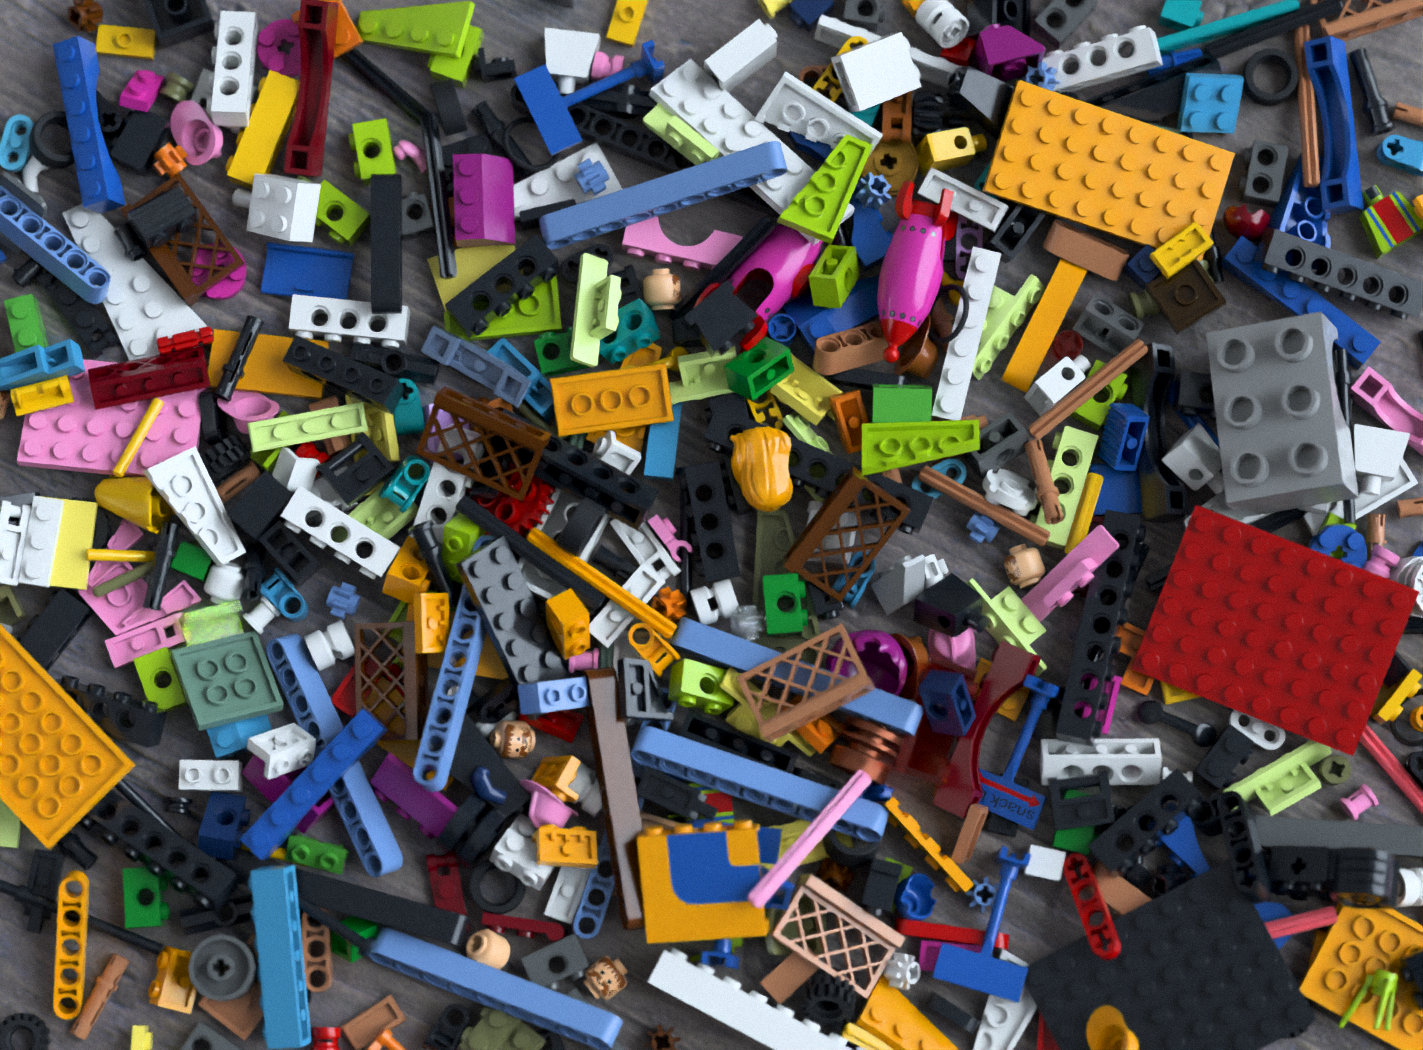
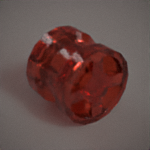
(1070, 340)

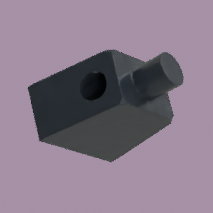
(950, 607)

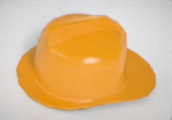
(1108, 1031)

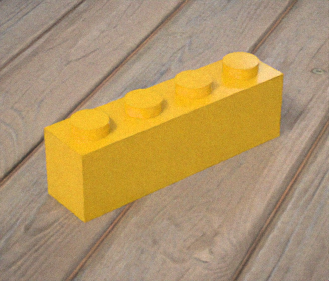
(266, 130)

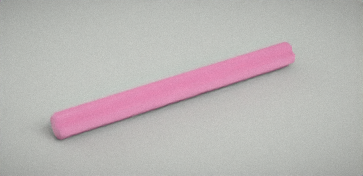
(809, 839)

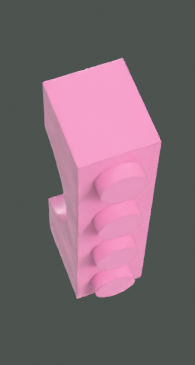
(648, 239)
(1384, 404)

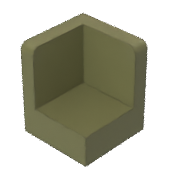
(10, 606)

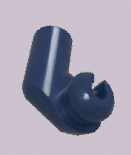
(483, 786)

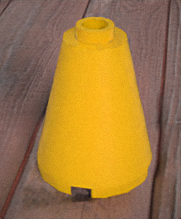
(134, 501)

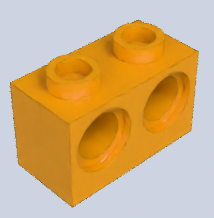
(407, 574)
(568, 624)

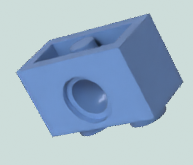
(553, 695)

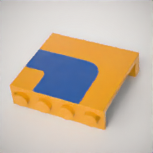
(700, 882)

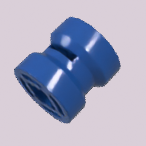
(784, 326)

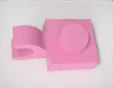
(665, 531)

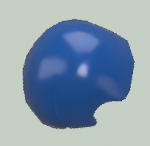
(914, 897)

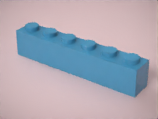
(280, 956)

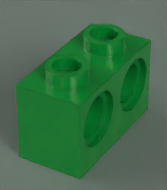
(562, 363)

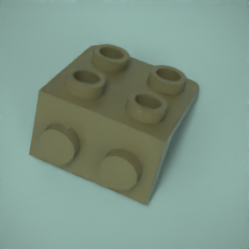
(790, 930)

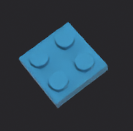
(1210, 103)

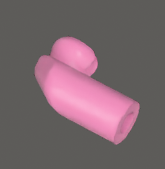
(413, 151)

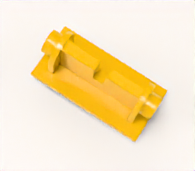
(41, 395)

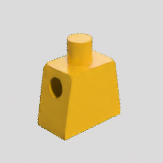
(948, 149)

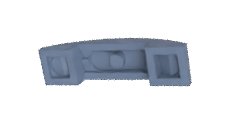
(477, 364)

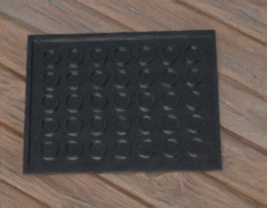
(1187, 975)

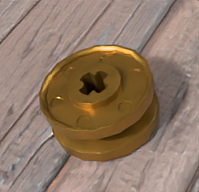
(901, 156)

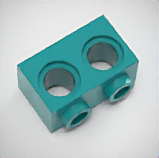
(634, 331)

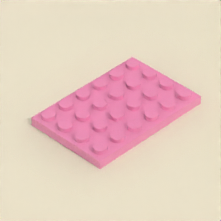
(93, 440)

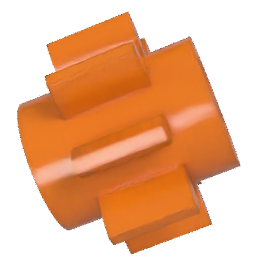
(170, 160)
(670, 604)

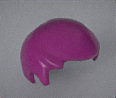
(879, 656)

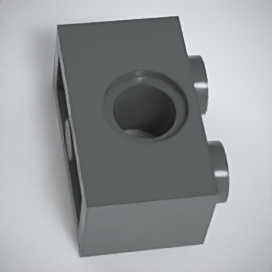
(998, 445)
(569, 949)

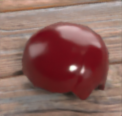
(1241, 223)

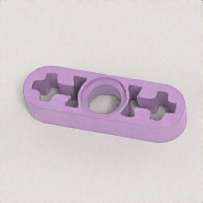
(978, 234)

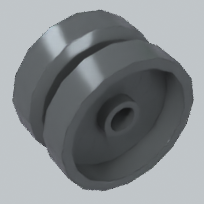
(206, 964)

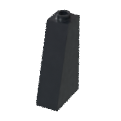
(980, 97)
(475, 751)

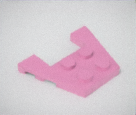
(123, 608)

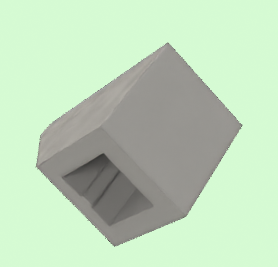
(900, 585)

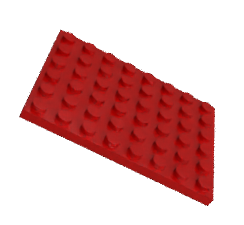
(1275, 630)

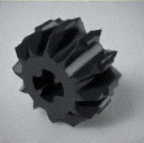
(926, 114)

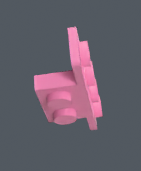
(1070, 573)

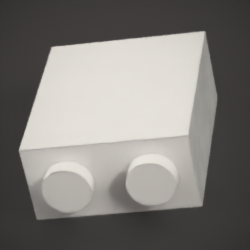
(742, 56)
(876, 71)

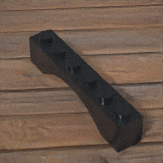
(1160, 488)

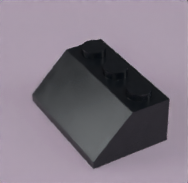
(1003, 12)

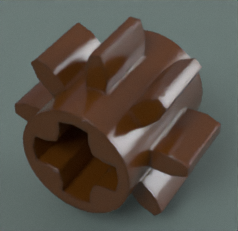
(85, 15)
(835, 875)
(661, 1033)

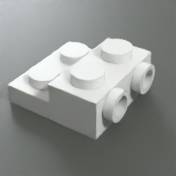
(518, 854)

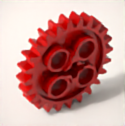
(523, 513)

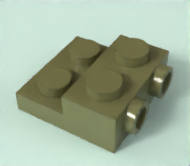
(500, 1032)

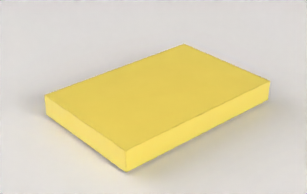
(471, 265)
(75, 536)

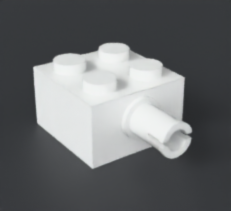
(280, 207)

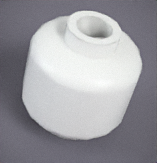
(224, 582)

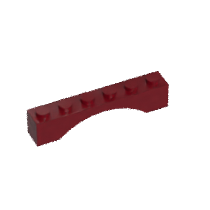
(317, 45)
(998, 685)

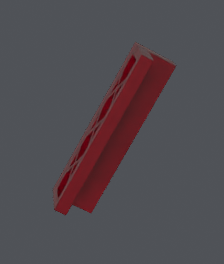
(148, 377)

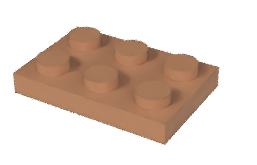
(240, 1014)

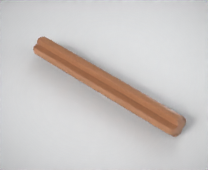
(1088, 389)
(980, 504)

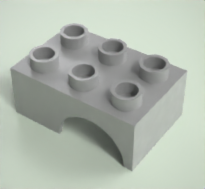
(1280, 416)

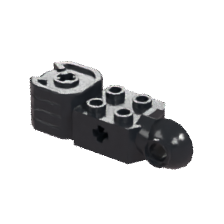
(1344, 874)

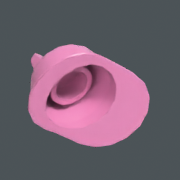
(195, 133)
(248, 408)
(956, 650)
(545, 806)

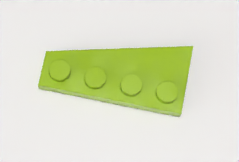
(423, 28)
(825, 197)

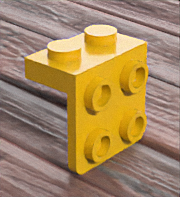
(1388, 700)

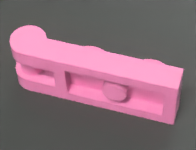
(144, 640)

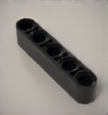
(386, 243)

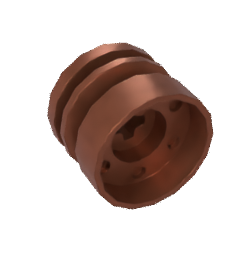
(865, 749)

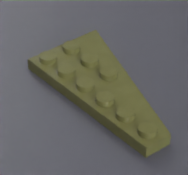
(773, 541)

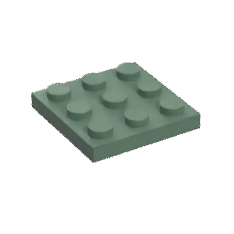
(227, 680)

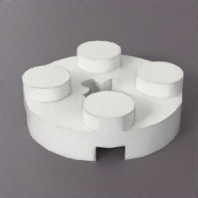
(1009, 490)

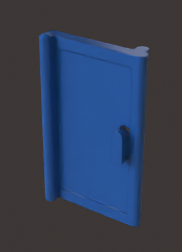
(307, 270)
(1119, 490)

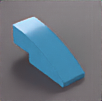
(40, 364)
(539, 392)
(663, 447)

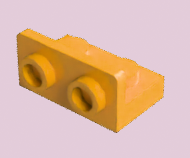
(431, 622)
(556, 774)
(565, 846)
(173, 983)

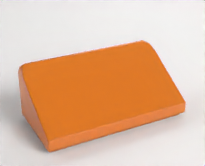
(849, 416)

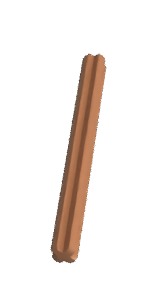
(1307, 112)

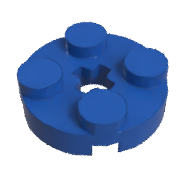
(1341, 535)

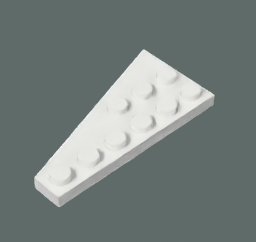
(137, 297)

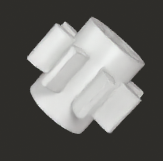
(934, 571)
(902, 971)

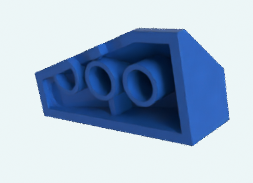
(1302, 212)
(819, 321)

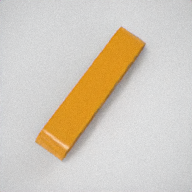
(1044, 325)
(67, 958)

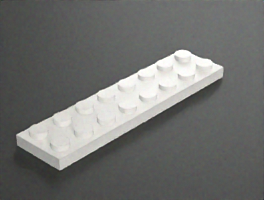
(731, 128)

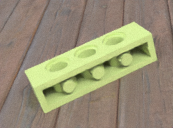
(1082, 446)

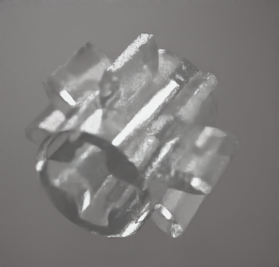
(748, 622)

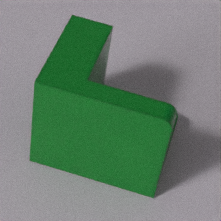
(192, 561)
(344, 948)

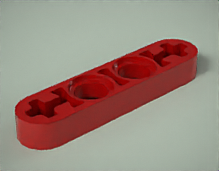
(1091, 906)
(947, 933)

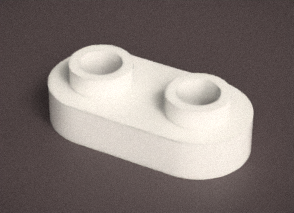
(1256, 729)

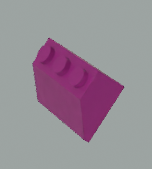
(1006, 52)
(483, 200)
(398, 783)
(275, 787)

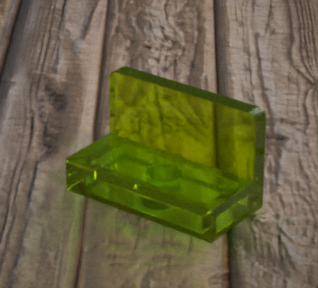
(211, 623)

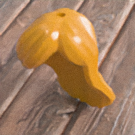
(762, 467)

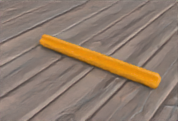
(602, 583)

